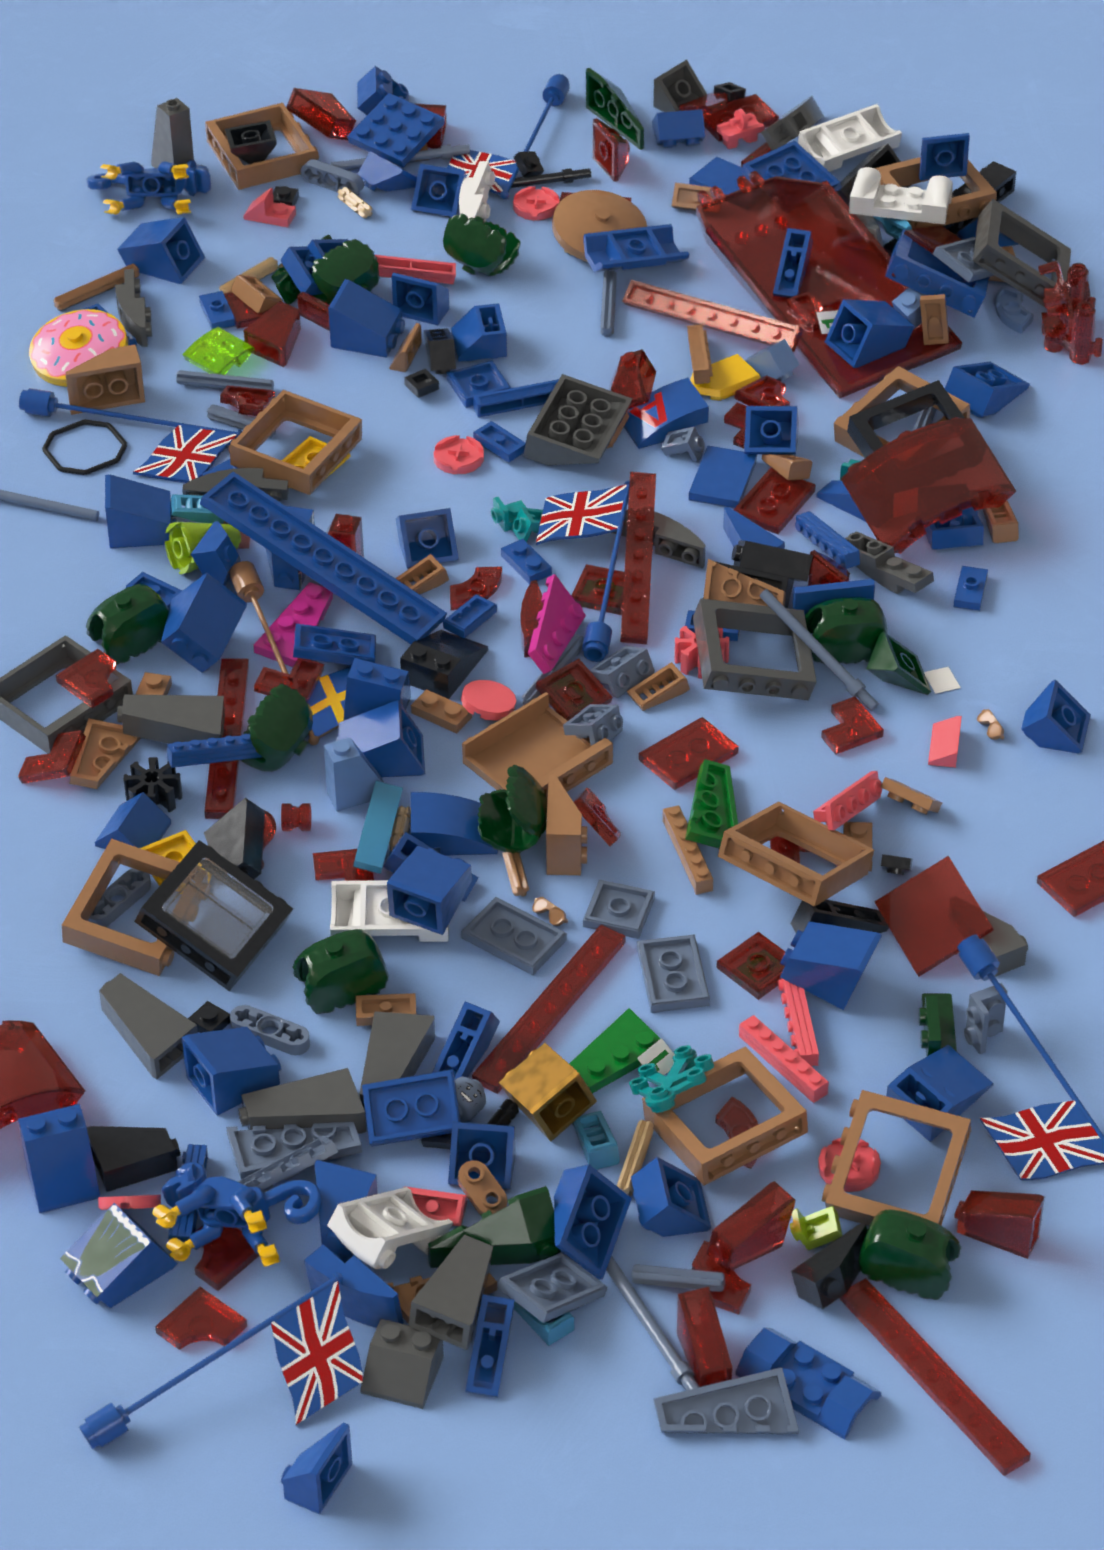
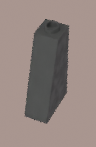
(172, 134)
(172, 717)
(146, 1024)
(396, 1046)
(305, 1102)
(453, 1294)

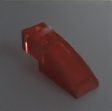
(529, 610)

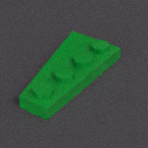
(712, 805)
(614, 1051)

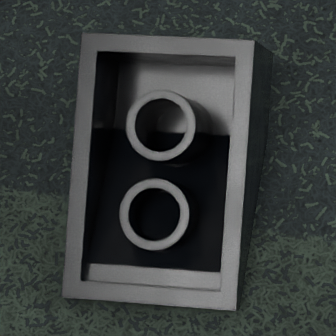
(441, 662)

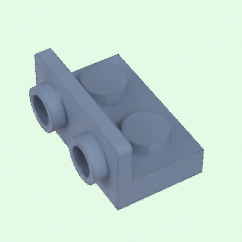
(624, 669)
(596, 723)
(984, 1017)

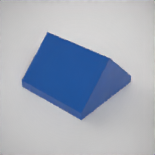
(135, 823)
(484, 1143)

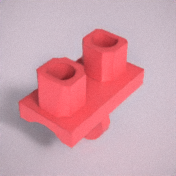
(741, 126)

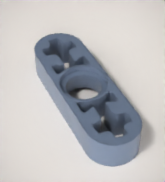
(317, 173)
(122, 886)
(275, 1040)

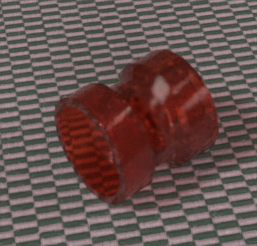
(296, 817)

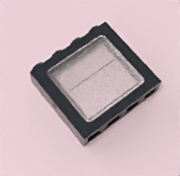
(213, 915)

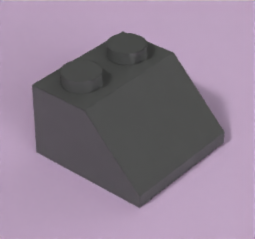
(401, 1364)

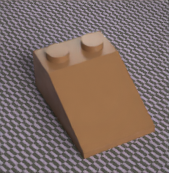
(107, 380)
(563, 832)

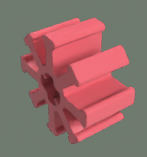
(687, 651)

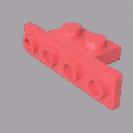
(850, 801)

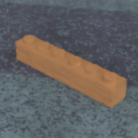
(699, 354)
(687, 850)

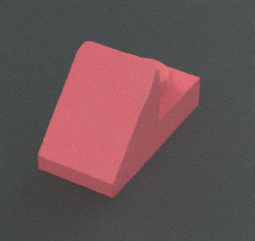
(266, 211)

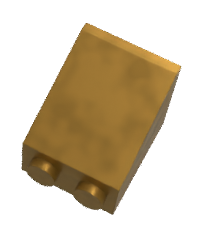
(548, 1091)

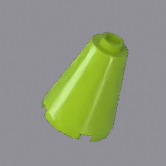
(184, 539)

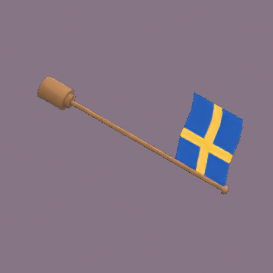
(329, 694)

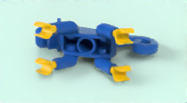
(163, 182)
(230, 1204)

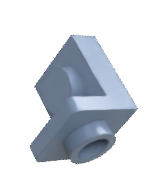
(682, 441)

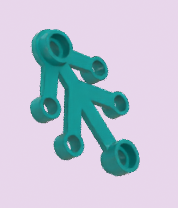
(676, 1081)

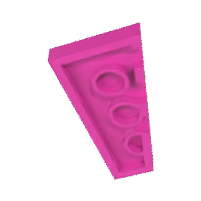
(305, 609)
(556, 626)

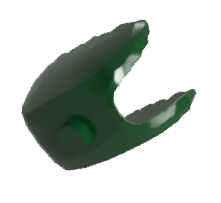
(480, 245)
(350, 262)
(128, 622)
(846, 628)
(279, 728)
(516, 816)
(341, 970)
(909, 1253)

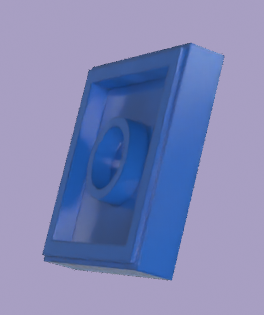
(476, 380)

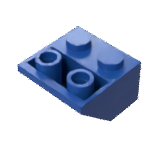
(375, 87)
(480, 334)

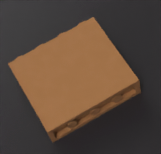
(537, 742)

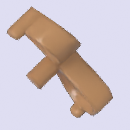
(995, 729)
(556, 915)

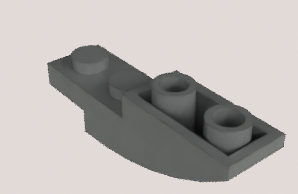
(791, 123)
(132, 308)
(275, 488)
(674, 541)
(882, 565)

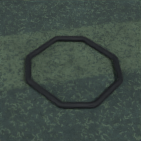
(94, 468)

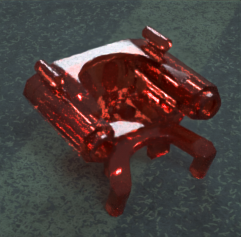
(1070, 314)

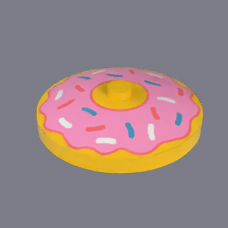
(72, 341)

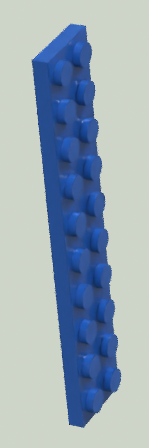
(323, 558)

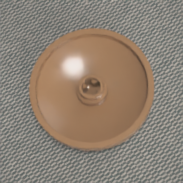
(592, 213)

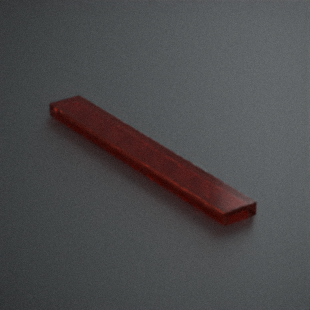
(711, 315)
(638, 558)
(224, 775)
(549, 1007)
(936, 1377)

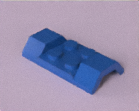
(632, 248)
(815, 1382)

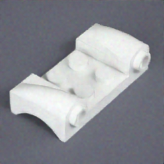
(848, 137)
(896, 202)
(366, 908)
(381, 1223)

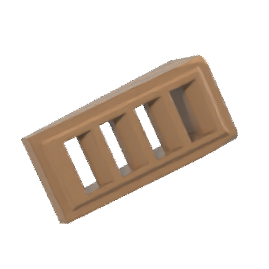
(789, 466)
(1002, 523)
(430, 569)
(661, 677)

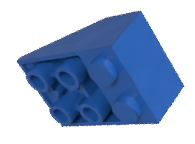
(941, 1083)

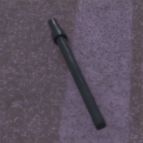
(566, 176)

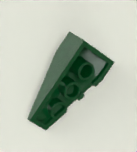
(613, 108)
(518, 1232)

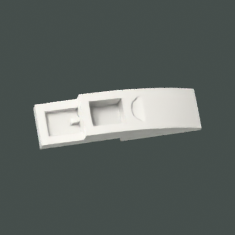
(475, 192)

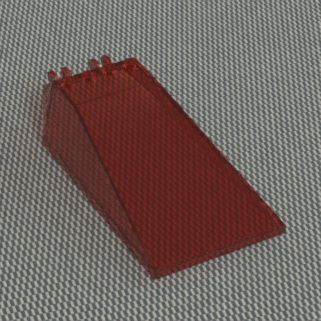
(844, 262)

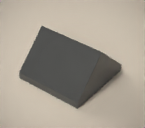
(676, 88)

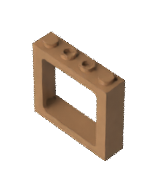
(267, 170)
(961, 207)
(892, 382)
(291, 407)
(744, 849)
(108, 942)
(732, 1154)
(863, 1209)

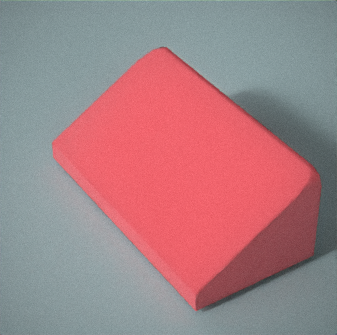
(945, 742)
(440, 1204)

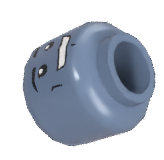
(470, 1097)

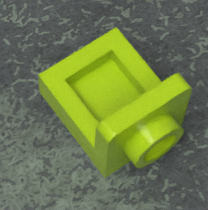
(816, 1228)

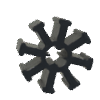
(158, 784)

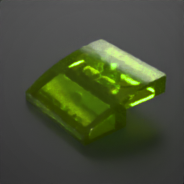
(218, 351)

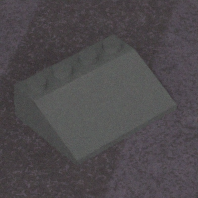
(575, 423)

